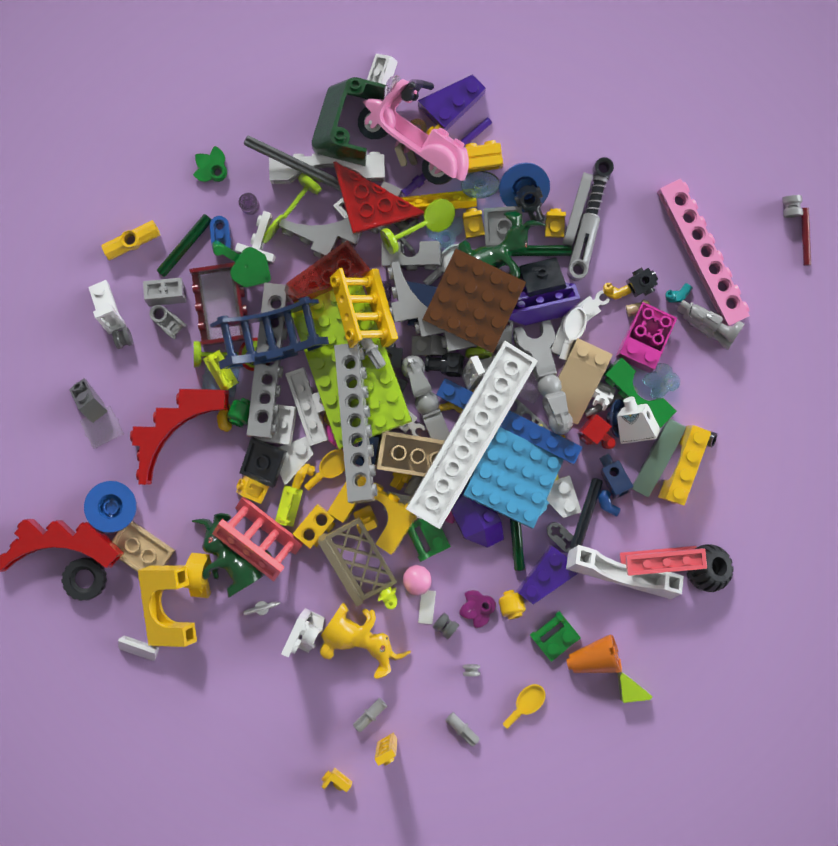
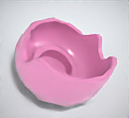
(417, 580)

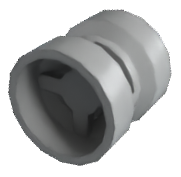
(792, 206)

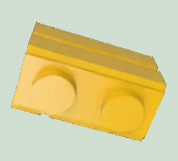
(484, 156)

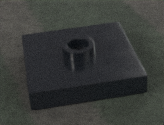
(542, 277)
(263, 462)

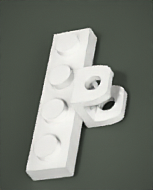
(308, 406)

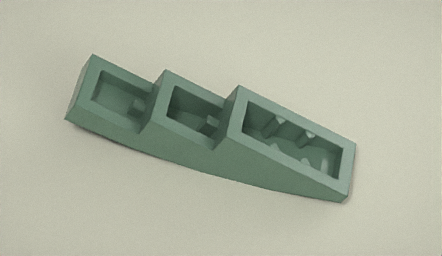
(658, 457)

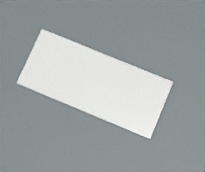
(427, 607)

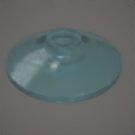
(480, 184)

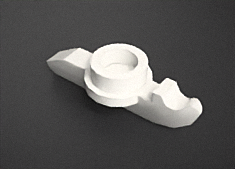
(261, 608)

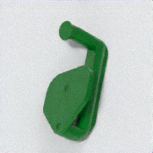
(249, 266)

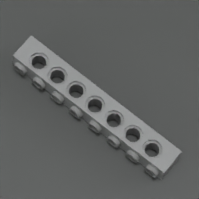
(271, 293)
(343, 356)

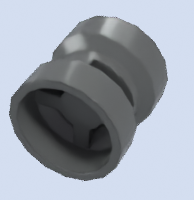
(448, 629)

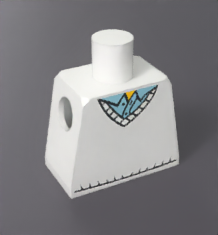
(636, 422)

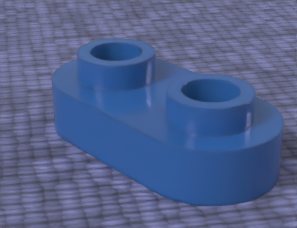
(220, 235)

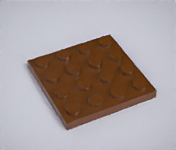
(474, 300)

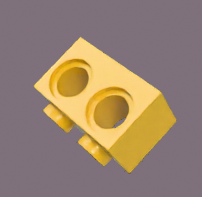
(311, 523)

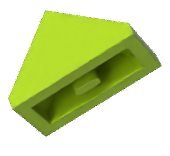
(630, 690)

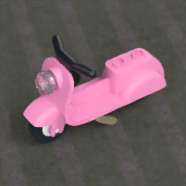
(441, 154)

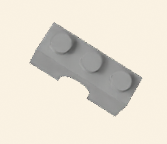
(428, 256)

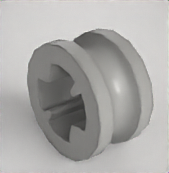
(471, 670)

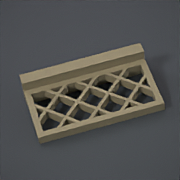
(344, 572)

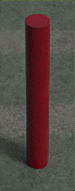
(806, 237)

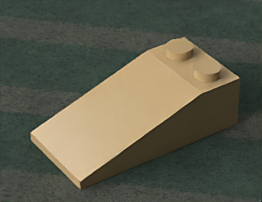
(582, 375)
(406, 453)

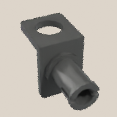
(402, 226)

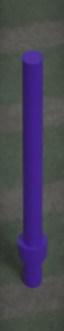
(418, 180)

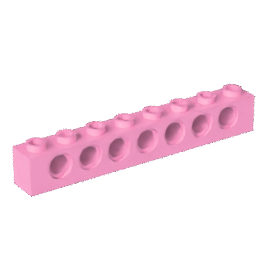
(693, 247)

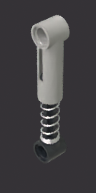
(590, 221)

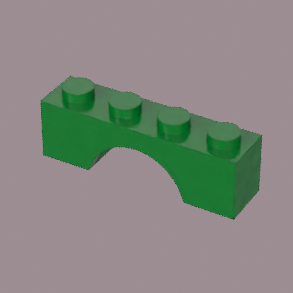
(621, 376)

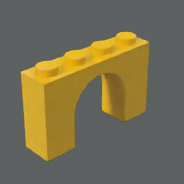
(693, 446)
(398, 517)
(159, 627)

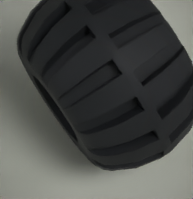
(718, 570)

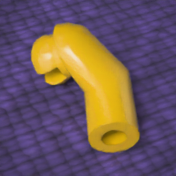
(615, 293)
(222, 421)
(300, 475)

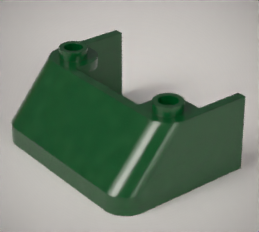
(334, 140)

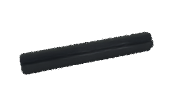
(586, 512)

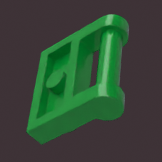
(435, 538)
(559, 641)

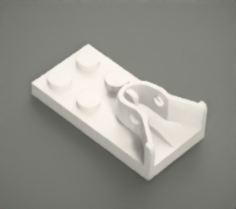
(307, 629)

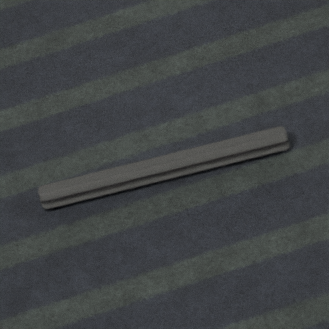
(292, 162)

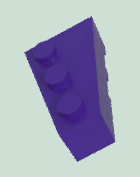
(452, 102)
(546, 576)

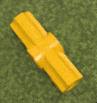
(142, 235)

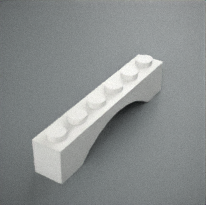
(372, 171)
(594, 564)

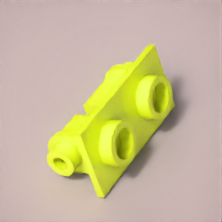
(224, 377)
(288, 506)
(389, 597)

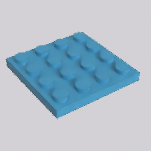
(513, 478)

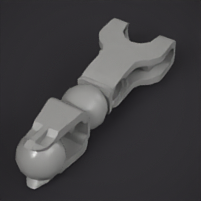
(548, 384)
(426, 401)

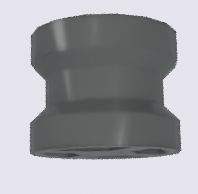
(122, 338)

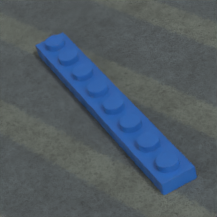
(517, 425)

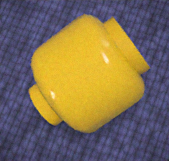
(511, 605)

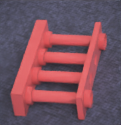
(247, 549)
(664, 560)

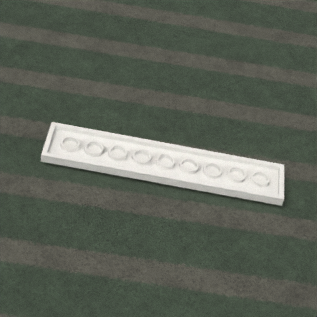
(471, 434)

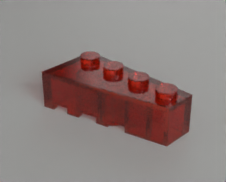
(316, 278)

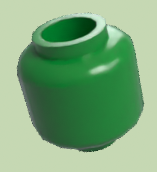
(239, 412)

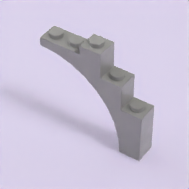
(326, 236)
(409, 308)

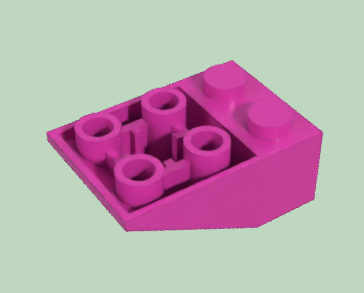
(646, 337)

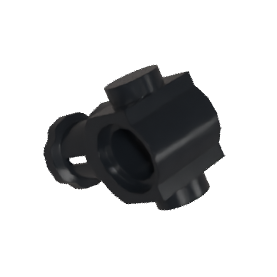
(531, 205)
(450, 364)

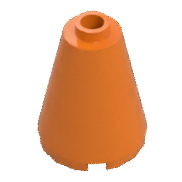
(596, 657)

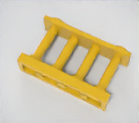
(375, 297)

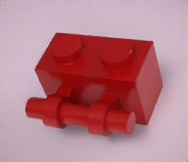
(595, 431)

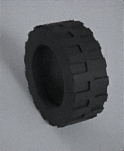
(73, 589)

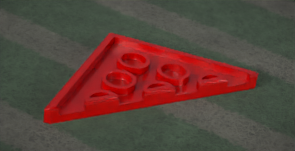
(370, 204)

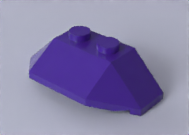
(544, 306)
(477, 522)

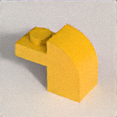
(195, 566)

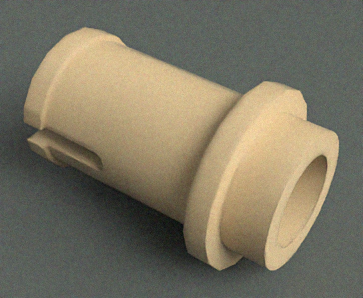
(633, 308)

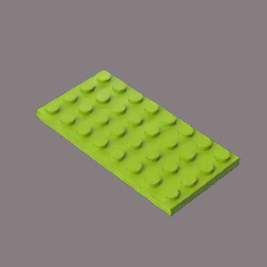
(385, 397)

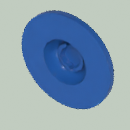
(522, 175)
(110, 506)

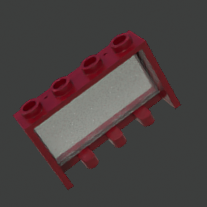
(215, 297)

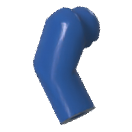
(606, 504)

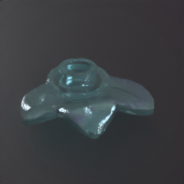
(452, 231)
(659, 380)

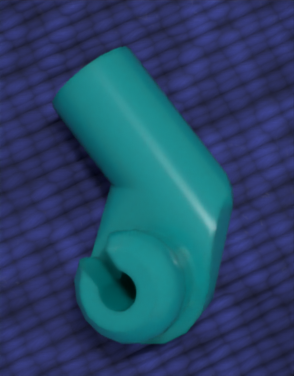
(678, 296)

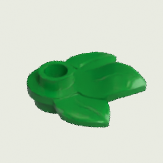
(209, 164)

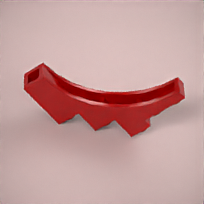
(167, 420)
(59, 535)

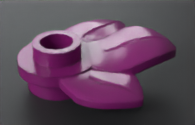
(474, 608)

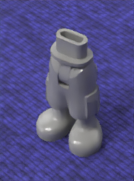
(710, 323)

